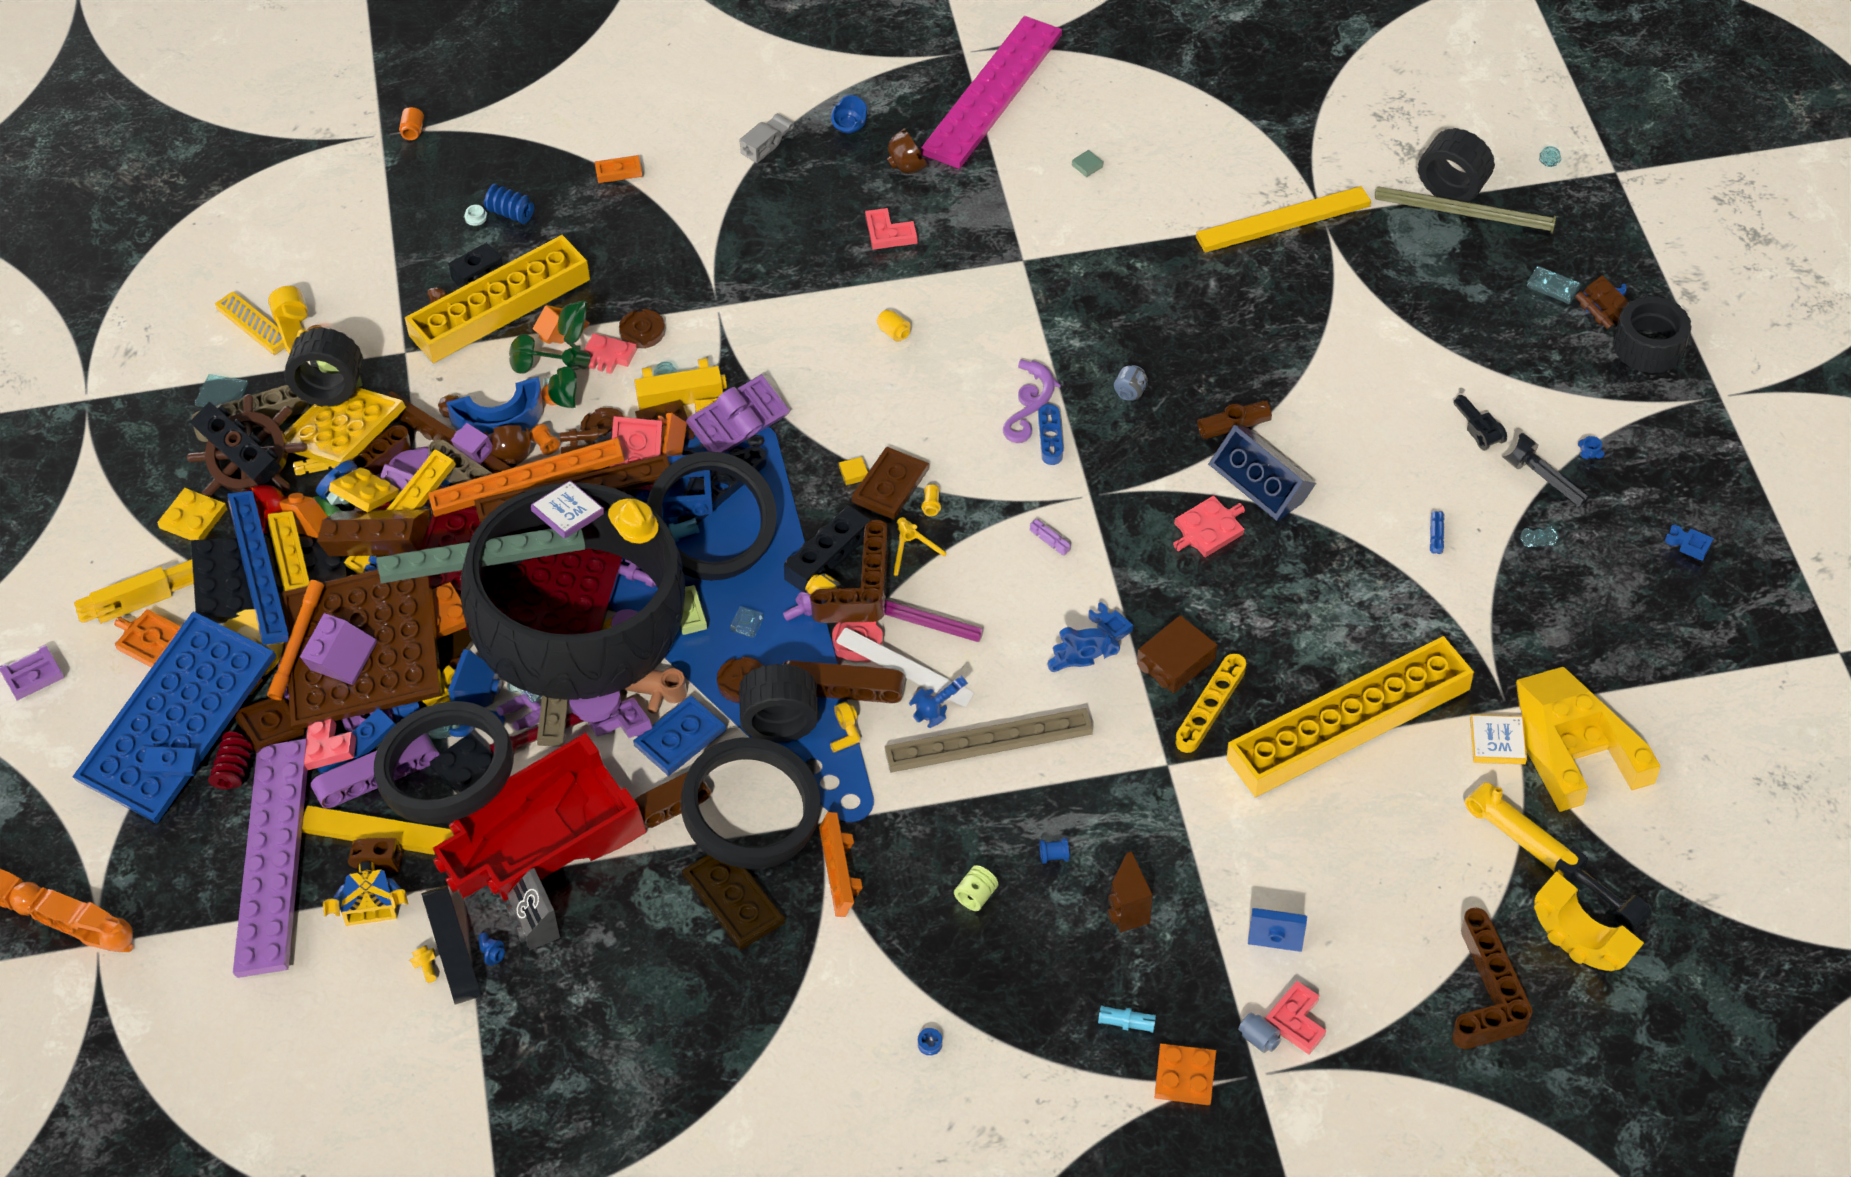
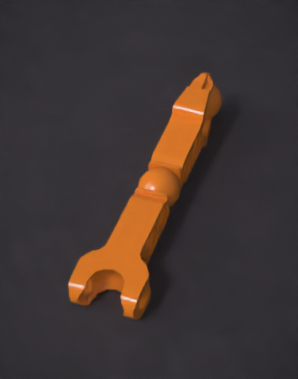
(68, 915)

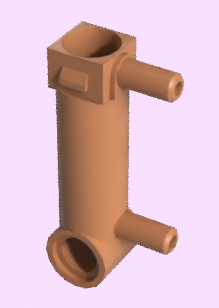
(658, 685)

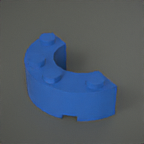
(521, 410)

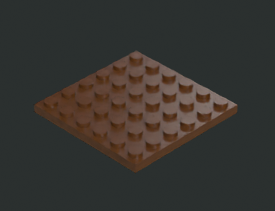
(399, 669)

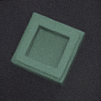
(1087, 163)

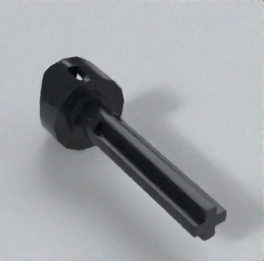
(1525, 454)

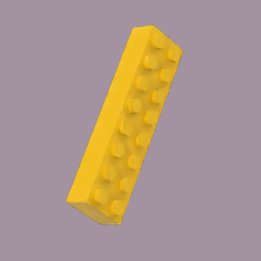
(497, 298)

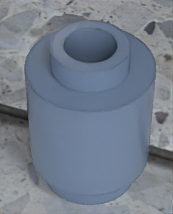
(1260, 1032)

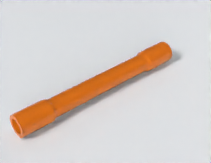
(281, 677)

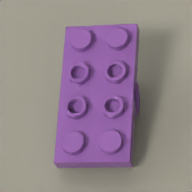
(737, 415)

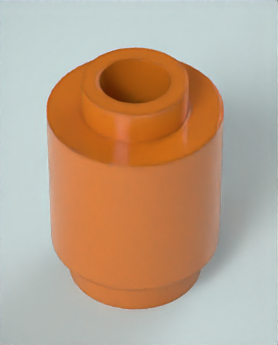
(411, 123)

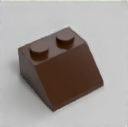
(1129, 897)

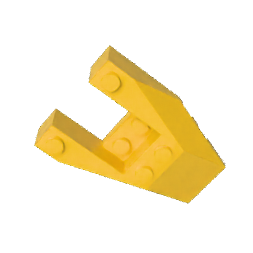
(1570, 723)

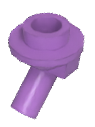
(803, 606)

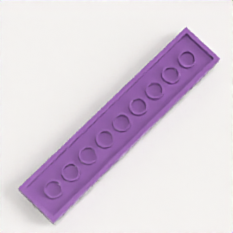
(271, 860)

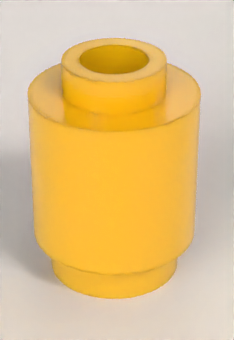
(893, 325)

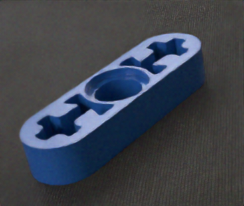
(1046, 442)

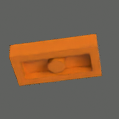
(618, 169)

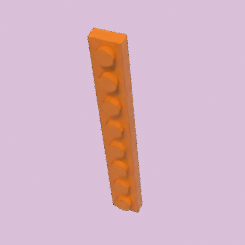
(527, 475)

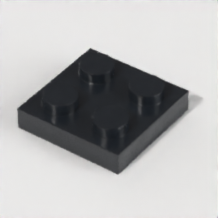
(463, 763)

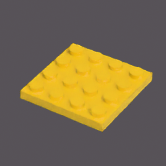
(344, 429)

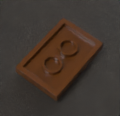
(890, 482)

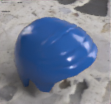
(849, 114)

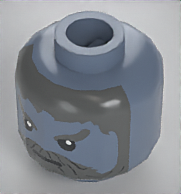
(1131, 383)

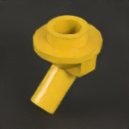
(423, 958)

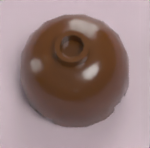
(905, 154)
(510, 444)

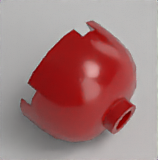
(267, 502)

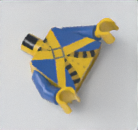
(366, 897)

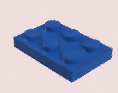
(679, 735)

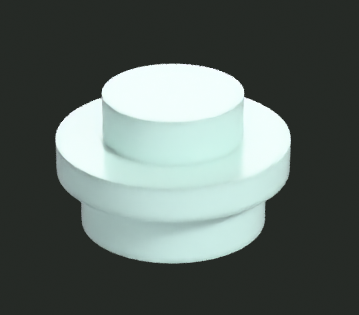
(475, 215)

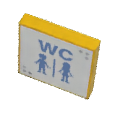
(1498, 739)

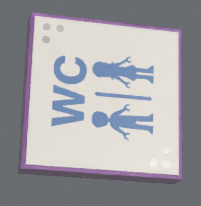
(567, 509)

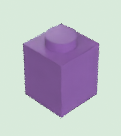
(472, 443)

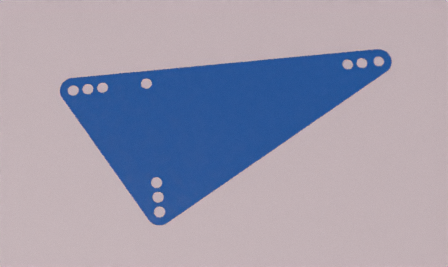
(763, 589)

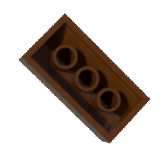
(373, 532)

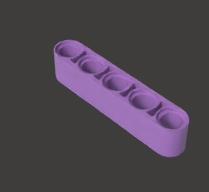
(358, 775)

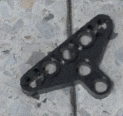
(697, 487)

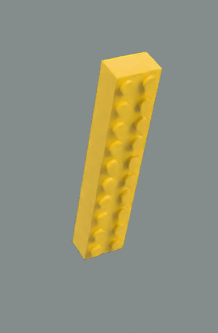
(1349, 716)

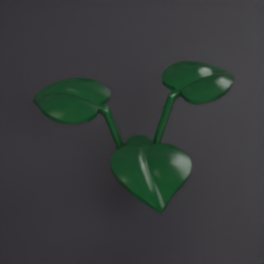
(564, 383)

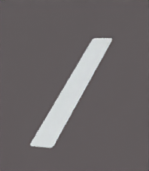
(893, 660)

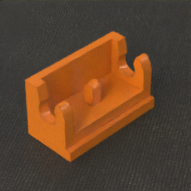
(672, 435)

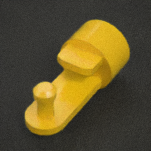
(288, 311)

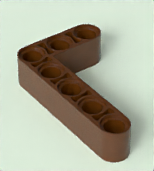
(862, 603)
(1495, 982)

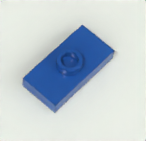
(371, 732)
(170, 761)

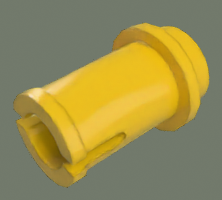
(931, 500)

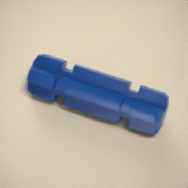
(1437, 532)

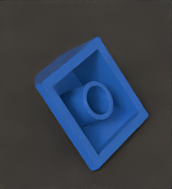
(474, 681)

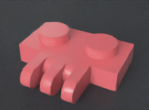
(609, 352)

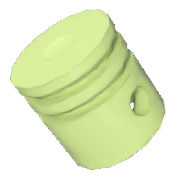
(979, 885)

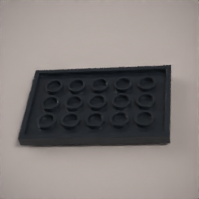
(221, 580)

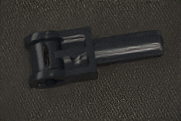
(1481, 427)

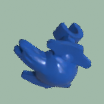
(929, 706)

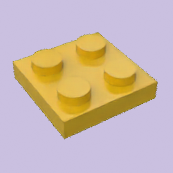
(363, 489)
(192, 515)

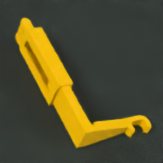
(134, 593)

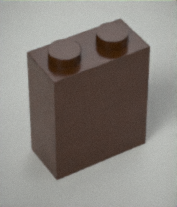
(1176, 654)

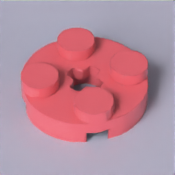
(866, 629)

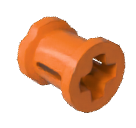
(542, 436)

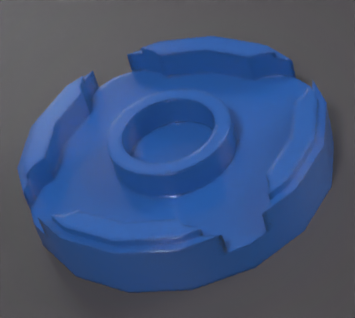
(339, 471)

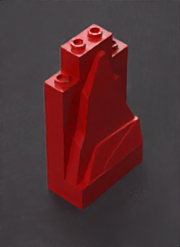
(541, 820)

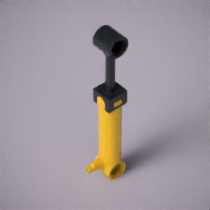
(1488, 804)

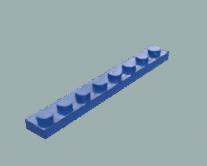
(257, 568)

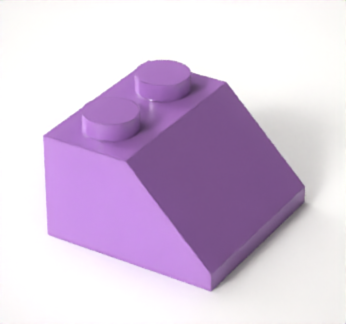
(338, 649)

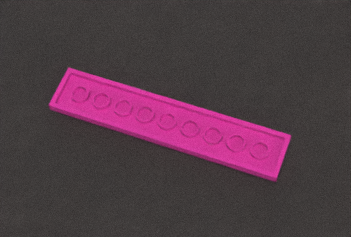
(991, 92)

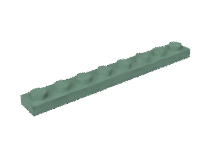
(497, 551)

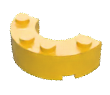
(1577, 932)

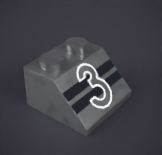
(532, 911)

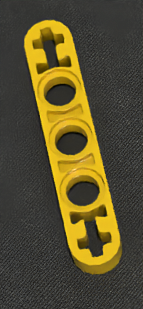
(1210, 714)

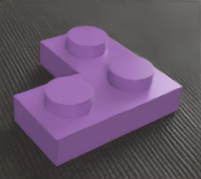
(628, 717)

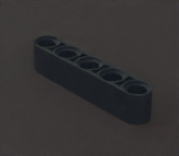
(451, 945)

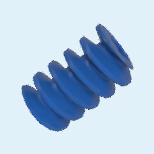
(508, 204)

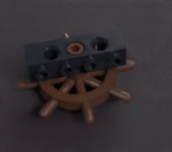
(234, 440)

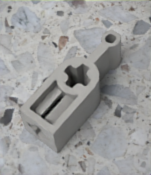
(764, 137)

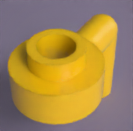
(846, 718)

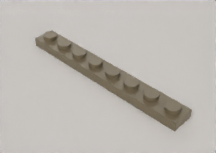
(988, 740)

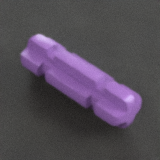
(1050, 537)

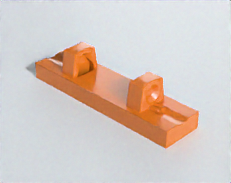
(834, 848)

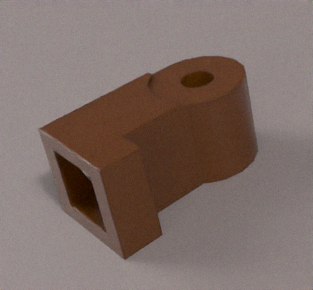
(380, 851)

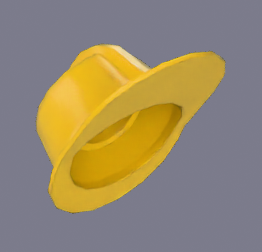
(633, 520)

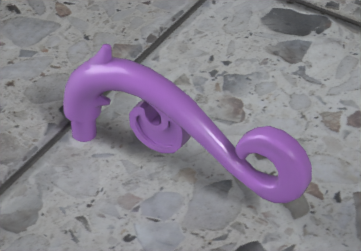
(1033, 403)

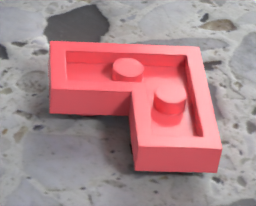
(885, 234)
(326, 748)
(1291, 1019)

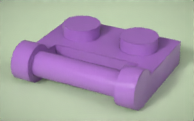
(31, 673)

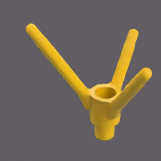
(908, 533)

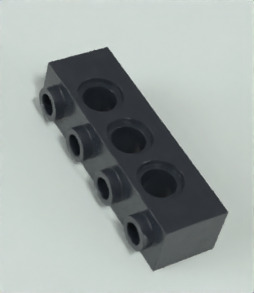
(827, 548)

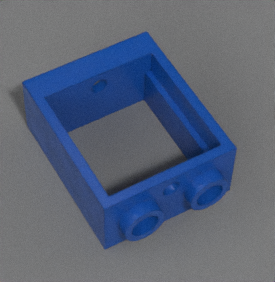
(697, 504)

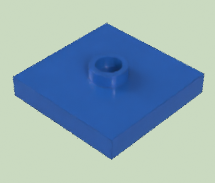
(1277, 929)

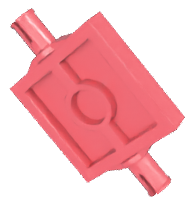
(1209, 526)

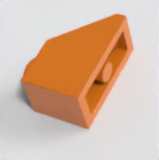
(547, 325)
(306, 512)

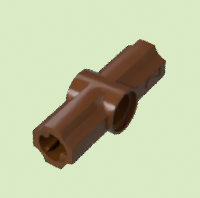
(1234, 415)

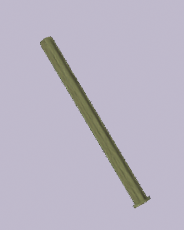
(1465, 208)

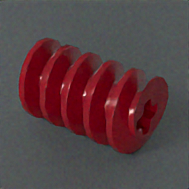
(230, 761)

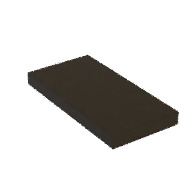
(734, 900)

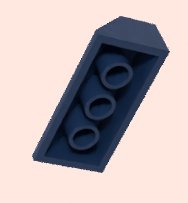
(1261, 472)

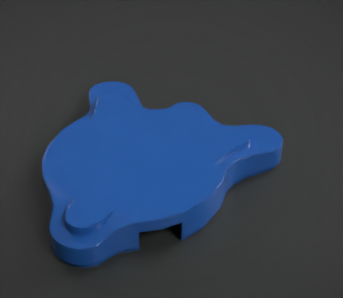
(1081, 648)

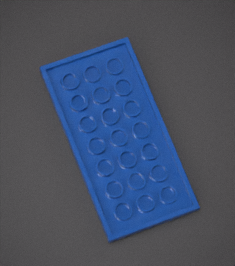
(177, 705)

